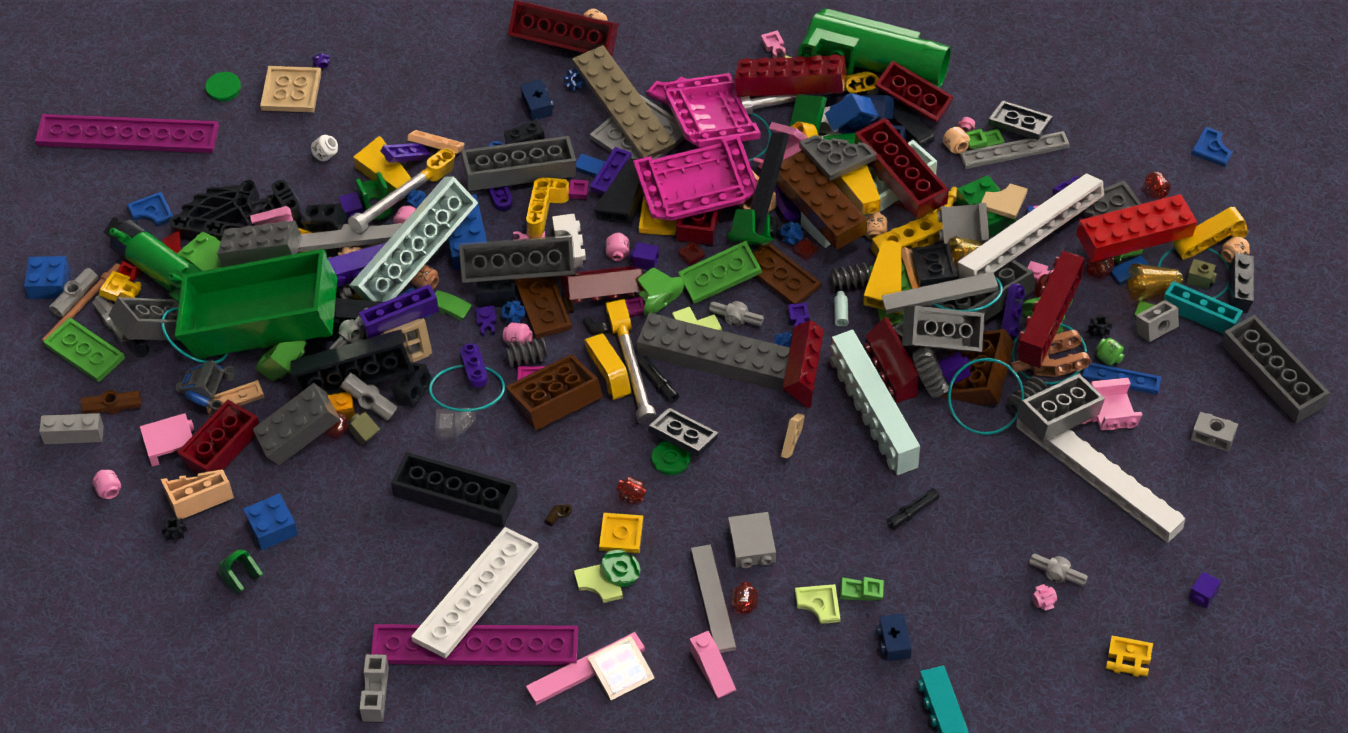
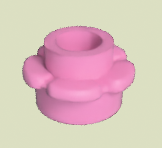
(967, 124)

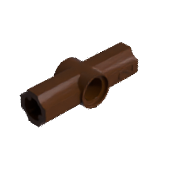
(111, 402)

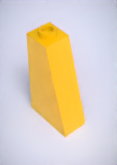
(371, 161)
(860, 190)
(885, 275)

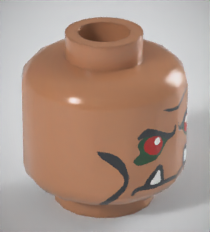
(426, 276)

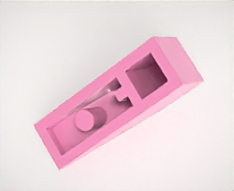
(711, 664)

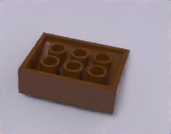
(986, 377)
(554, 391)

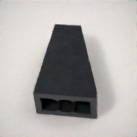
(622, 197)

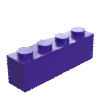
(351, 264)
(399, 311)

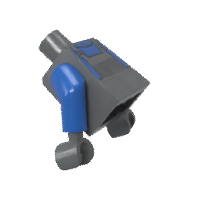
(202, 383)

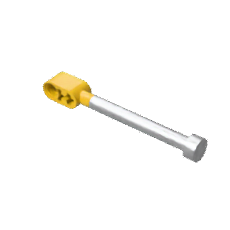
(765, 101)
(436, 168)
(621, 324)

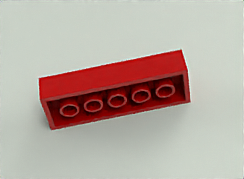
(1136, 228)

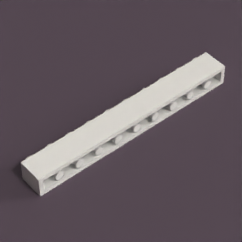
(1032, 227)
(1112, 482)

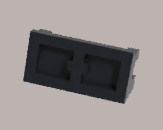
(496, 292)

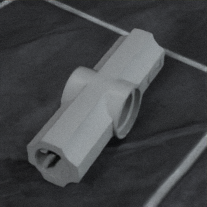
(73, 292)
(104, 307)
(376, 403)

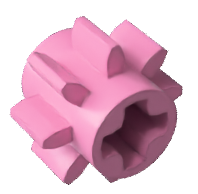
(1044, 597)

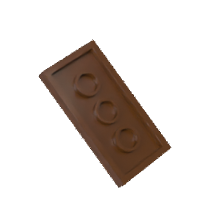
(784, 275)
(543, 305)

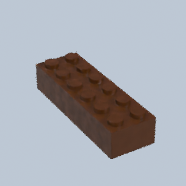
(821, 201)

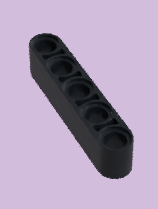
(903, 117)

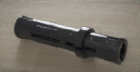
(663, 385)
(907, 512)

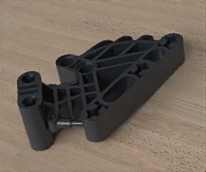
(225, 205)

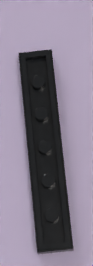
(768, 178)

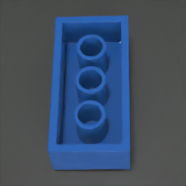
(468, 231)

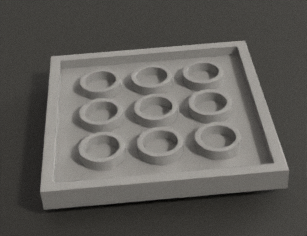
(610, 135)

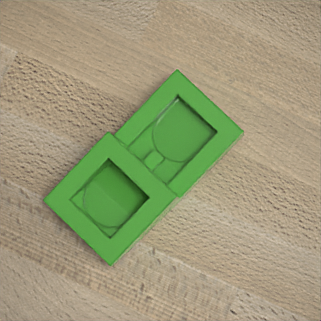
(982, 139)
(452, 305)
(867, 589)

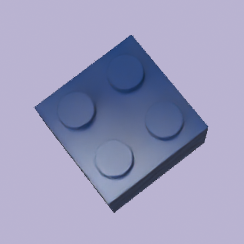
(851, 114)
(46, 277)
(270, 521)

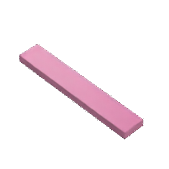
(568, 676)

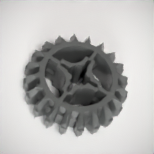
(930, 371)

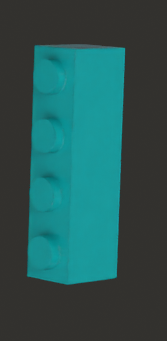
(1202, 308)
(941, 701)

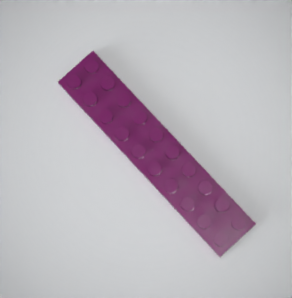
(127, 133)
(483, 645)

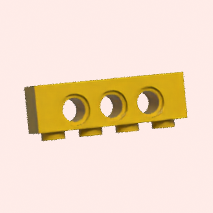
(913, 234)

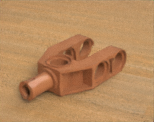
(1052, 367)

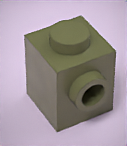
(1201, 274)
(362, 427)

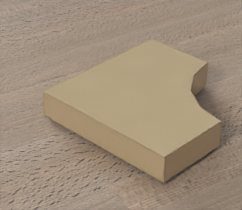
(1005, 202)
(793, 432)

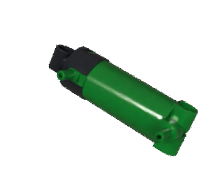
(149, 254)

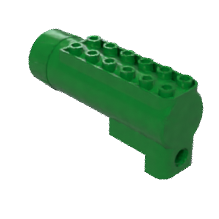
(874, 45)

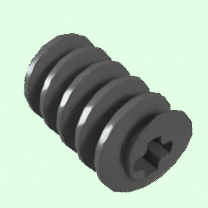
(850, 276)
(526, 352)
(1031, 387)

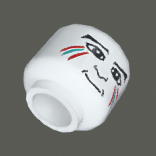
(324, 148)

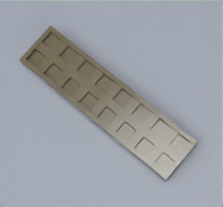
(623, 103)

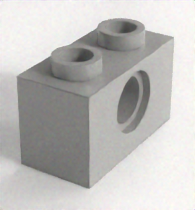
(1157, 320)
(1220, 438)

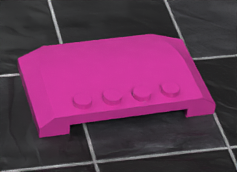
(709, 110)
(696, 180)

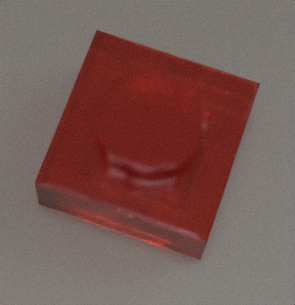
(805, 249)
(691, 253)

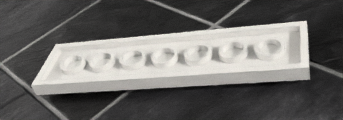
(474, 592)

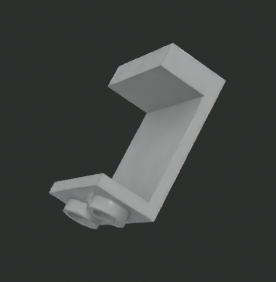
(964, 222)
(752, 540)

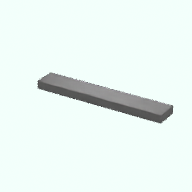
(1014, 150)
(347, 237)
(940, 292)
(713, 598)

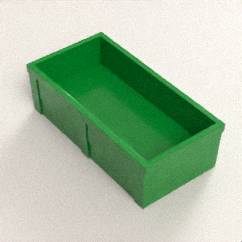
(257, 304)

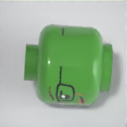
(1110, 351)

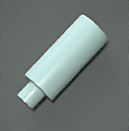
(841, 309)

